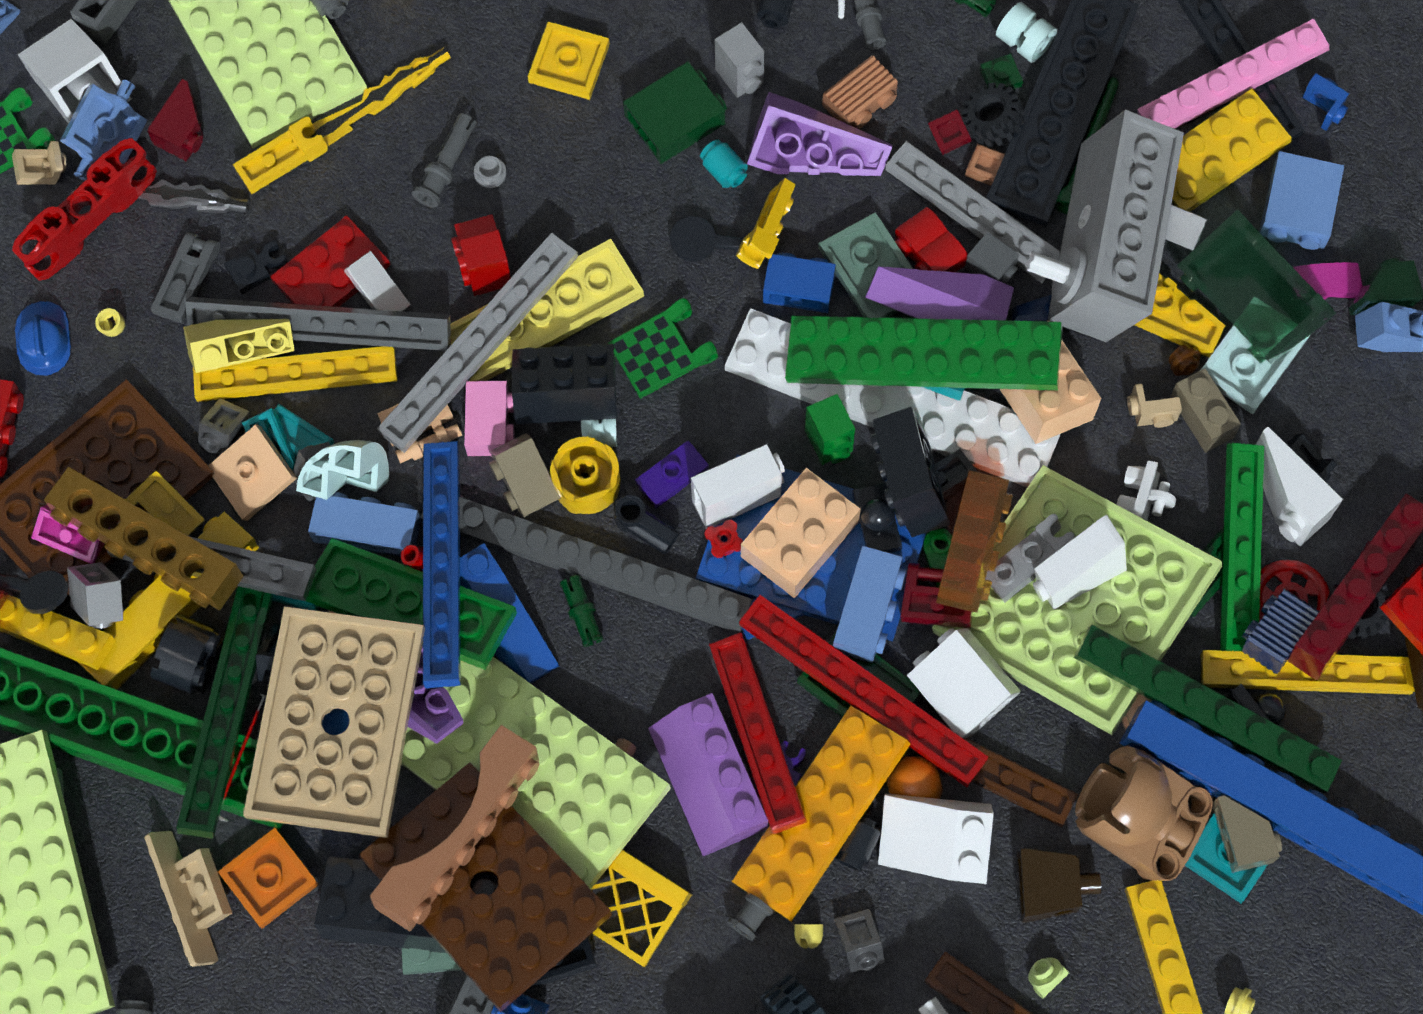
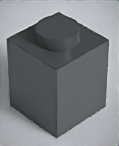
(993, 259)

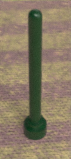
(1097, 123)

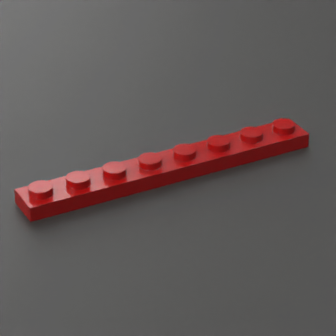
(863, 690)

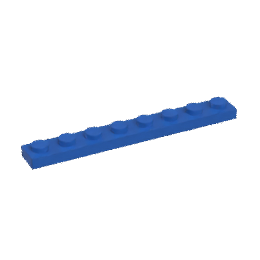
(441, 565)

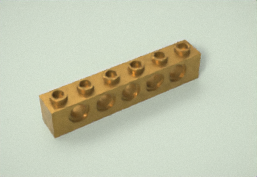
(76, 491)

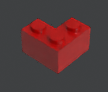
(481, 255)

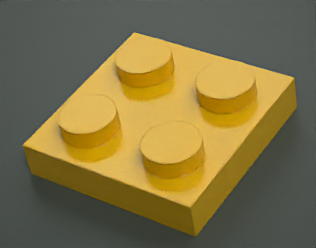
(568, 60)

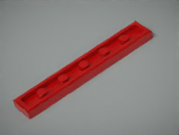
(757, 733)

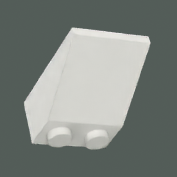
(1294, 491)
(936, 837)

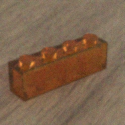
(973, 542)

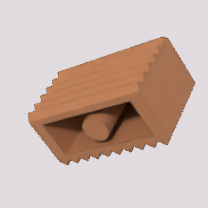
(861, 93)

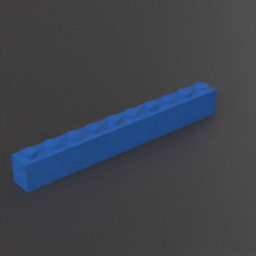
(1291, 810)

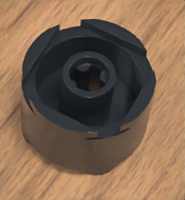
(186, 654)

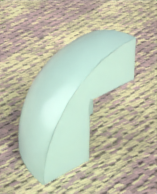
(348, 462)

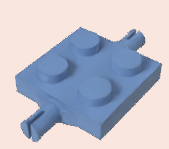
(101, 124)

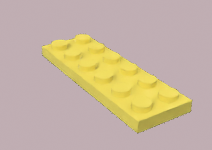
(584, 294)

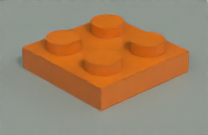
(268, 878)

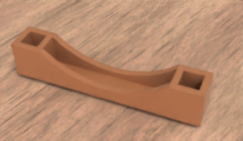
(412, 886)

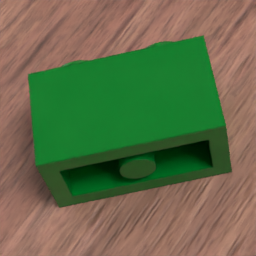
(830, 430)

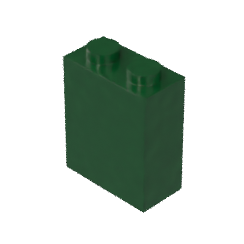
(675, 112)

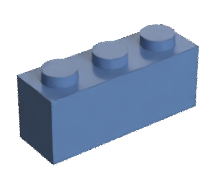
(365, 524)
(869, 604)

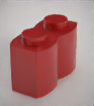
(930, 244)

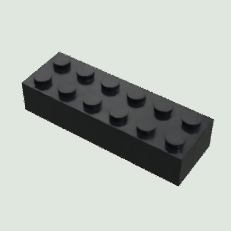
(349, 915)

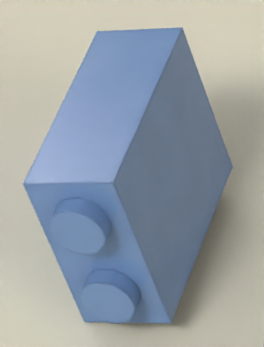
(1301, 200)

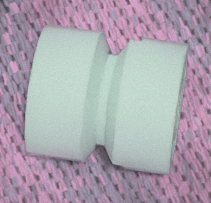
(1022, 29)

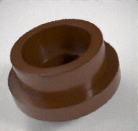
(1184, 360)

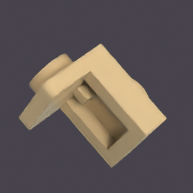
(39, 165)
(1156, 412)

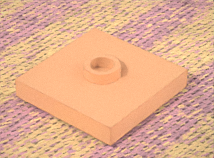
(251, 472)

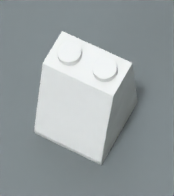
(66, 65)

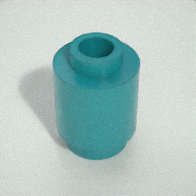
(724, 164)

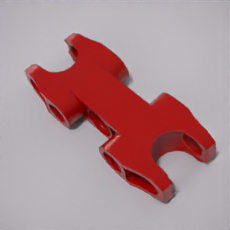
(62, 228)

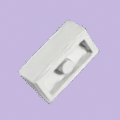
(376, 284)

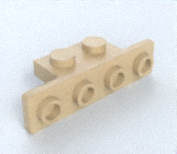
(192, 894)

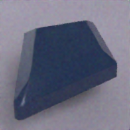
(1032, 311)

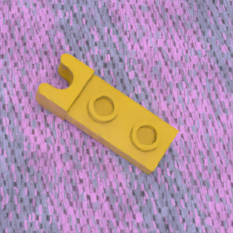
(281, 155)
(763, 238)

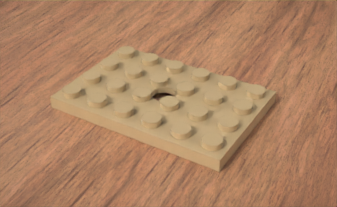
(343, 778)

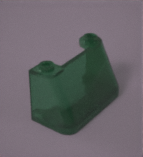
(1255, 288)

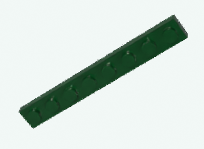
(1208, 709)
(224, 714)

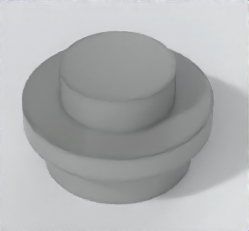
(490, 172)

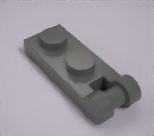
(184, 277)

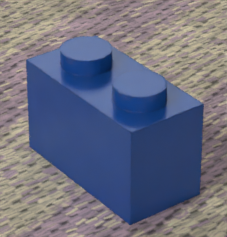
(799, 282)

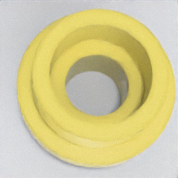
(1240, 1002)

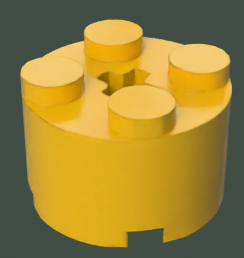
(590, 457)

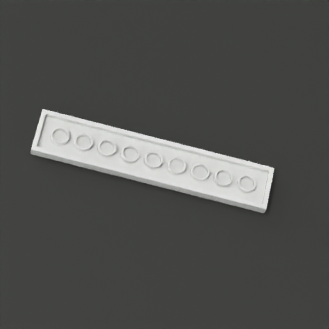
(981, 428)

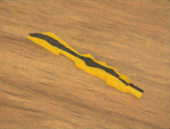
(379, 97)

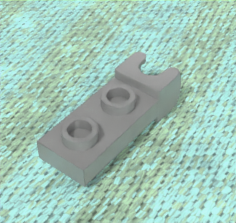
(1017, 566)

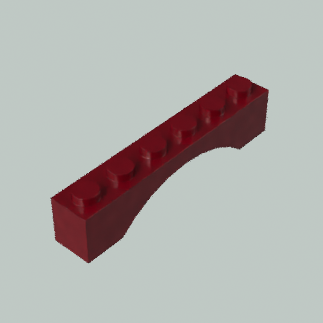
(1359, 588)

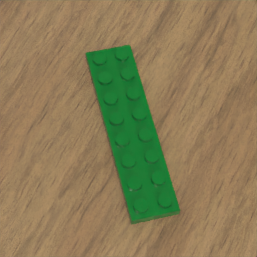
(924, 352)

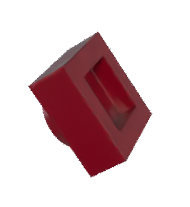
(949, 132)

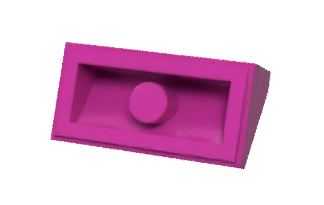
(65, 538)

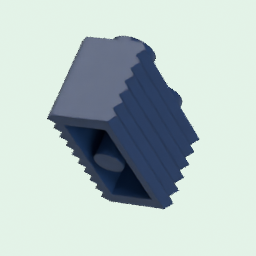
(1279, 630)

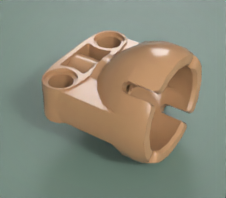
(1143, 813)

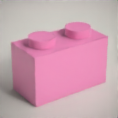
(487, 416)

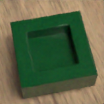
(1002, 71)

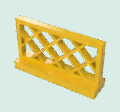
(655, 884)

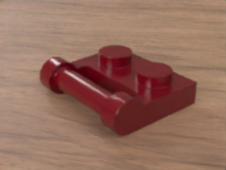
(920, 601)

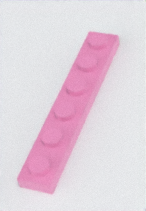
(1237, 76)

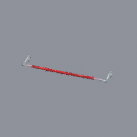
(241, 751)

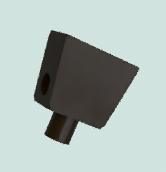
(1052, 884)

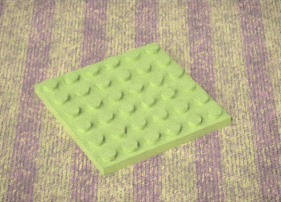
(1138, 606)

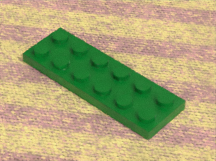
(378, 588)

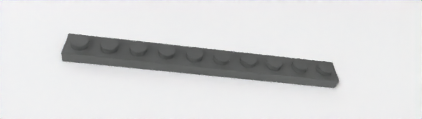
(602, 565)

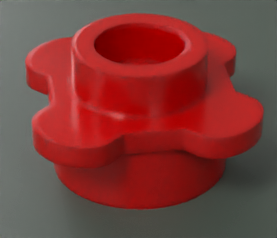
(721, 548)

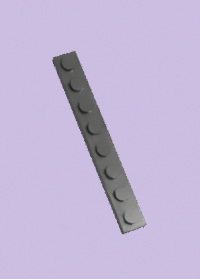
(333, 323)

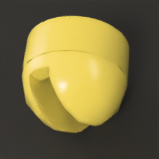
(105, 325)
(808, 935)

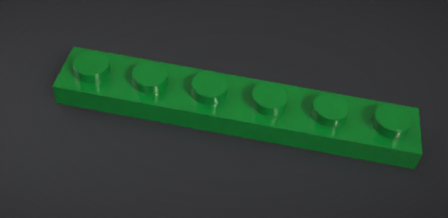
(1241, 542)

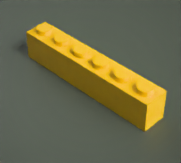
(154, 609)

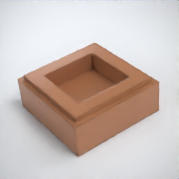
(984, 164)

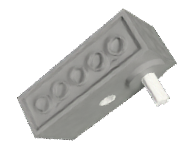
(1114, 228)

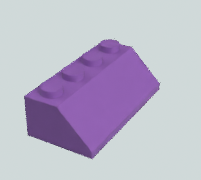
(708, 775)

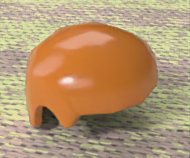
(915, 778)

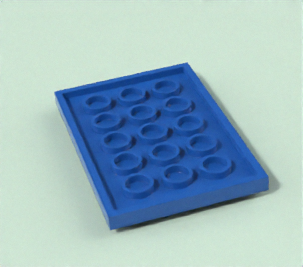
(827, 589)

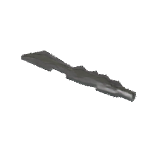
(184, 196)

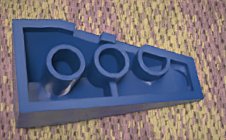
(522, 646)

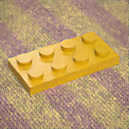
(1226, 149)

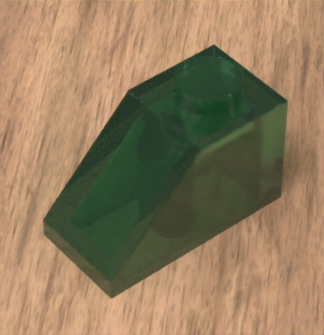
(1391, 283)

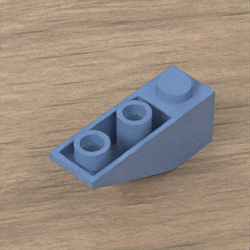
(1390, 328)

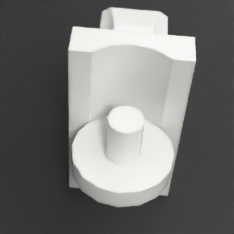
(1146, 481)

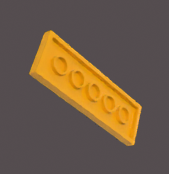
(833, 798)

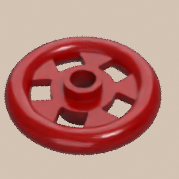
(1283, 571)

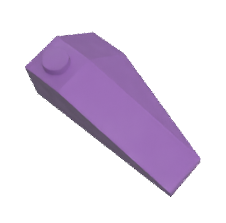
(806, 140)

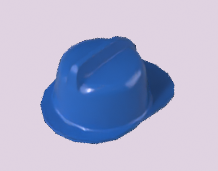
(43, 338)

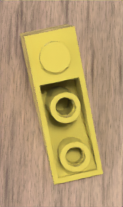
(236, 341)

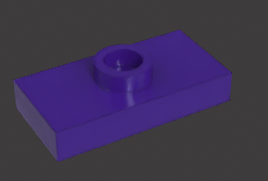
(671, 474)

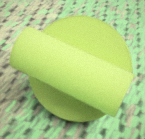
(1046, 975)

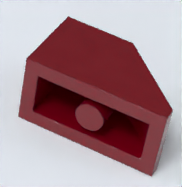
(178, 124)

